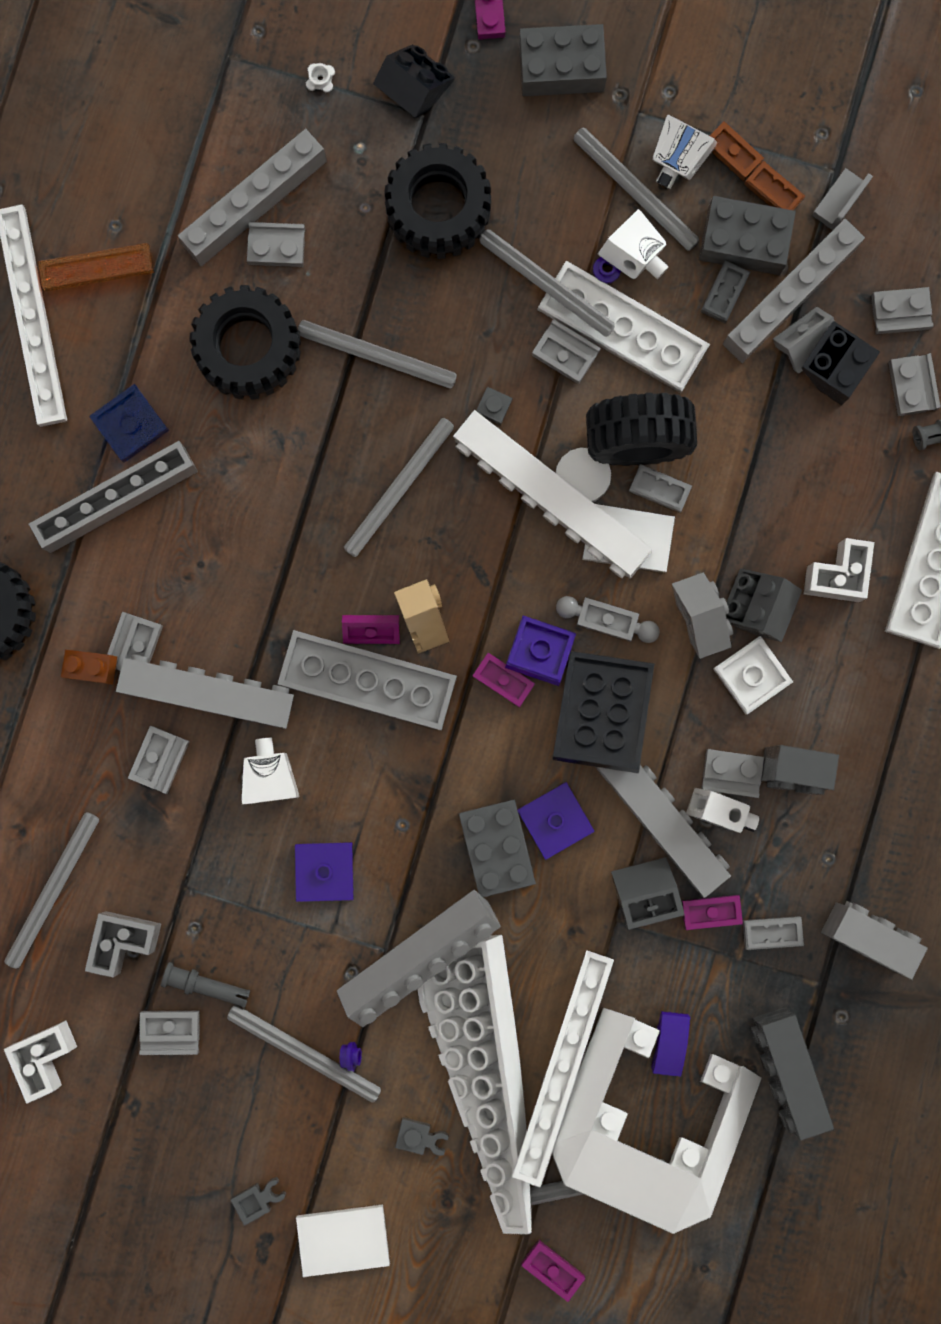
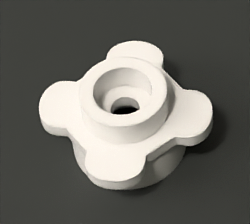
(317, 70)

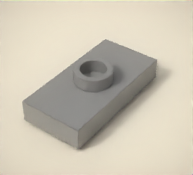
(660, 488)
(773, 933)

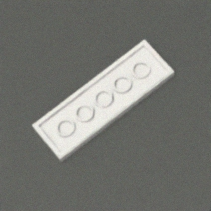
(639, 333)
(918, 597)

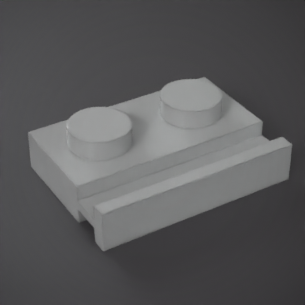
(276, 244)
(902, 310)
(566, 351)
(914, 384)
(134, 637)
(158, 759)
(732, 773)
(169, 1032)

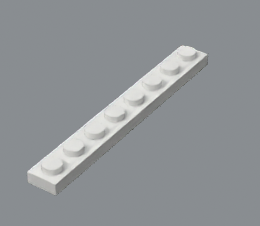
(31, 316)
(563, 1069)

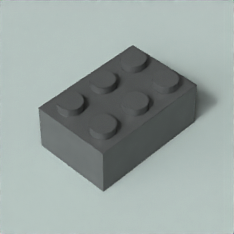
(562, 60)
(747, 235)
(799, 769)
(497, 848)

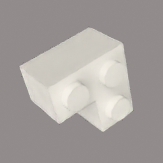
(846, 579)
(33, 1059)

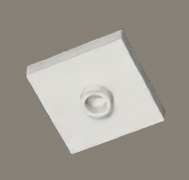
(753, 675)

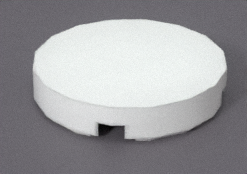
(584, 473)

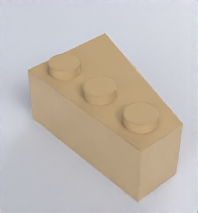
(421, 613)

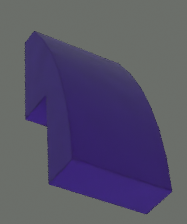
(671, 1044)

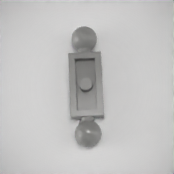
(607, 619)

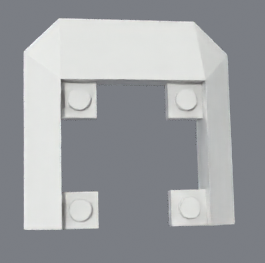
(626, 1178)

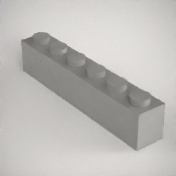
(253, 197)
(793, 291)
(113, 497)
(204, 692)
(669, 828)
(418, 958)

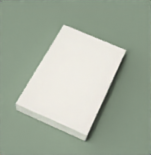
(650, 528)
(343, 1240)

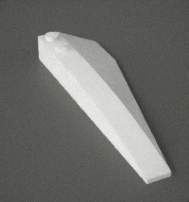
(479, 1047)

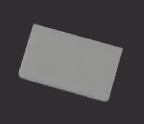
(840, 198)
(803, 336)

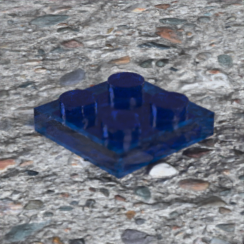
(129, 423)

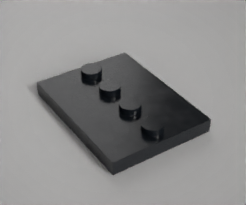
(604, 712)

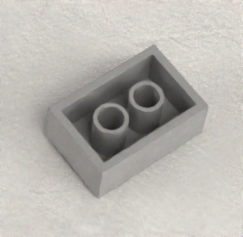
(875, 938)

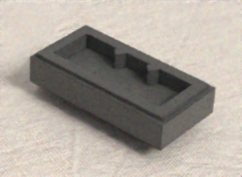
(725, 292)

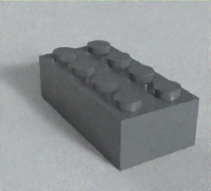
(792, 1073)

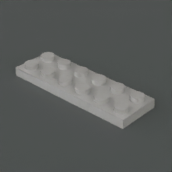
(367, 680)

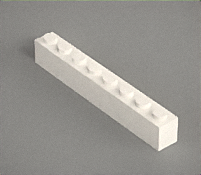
(551, 494)

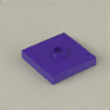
(540, 650)
(555, 820)
(324, 871)

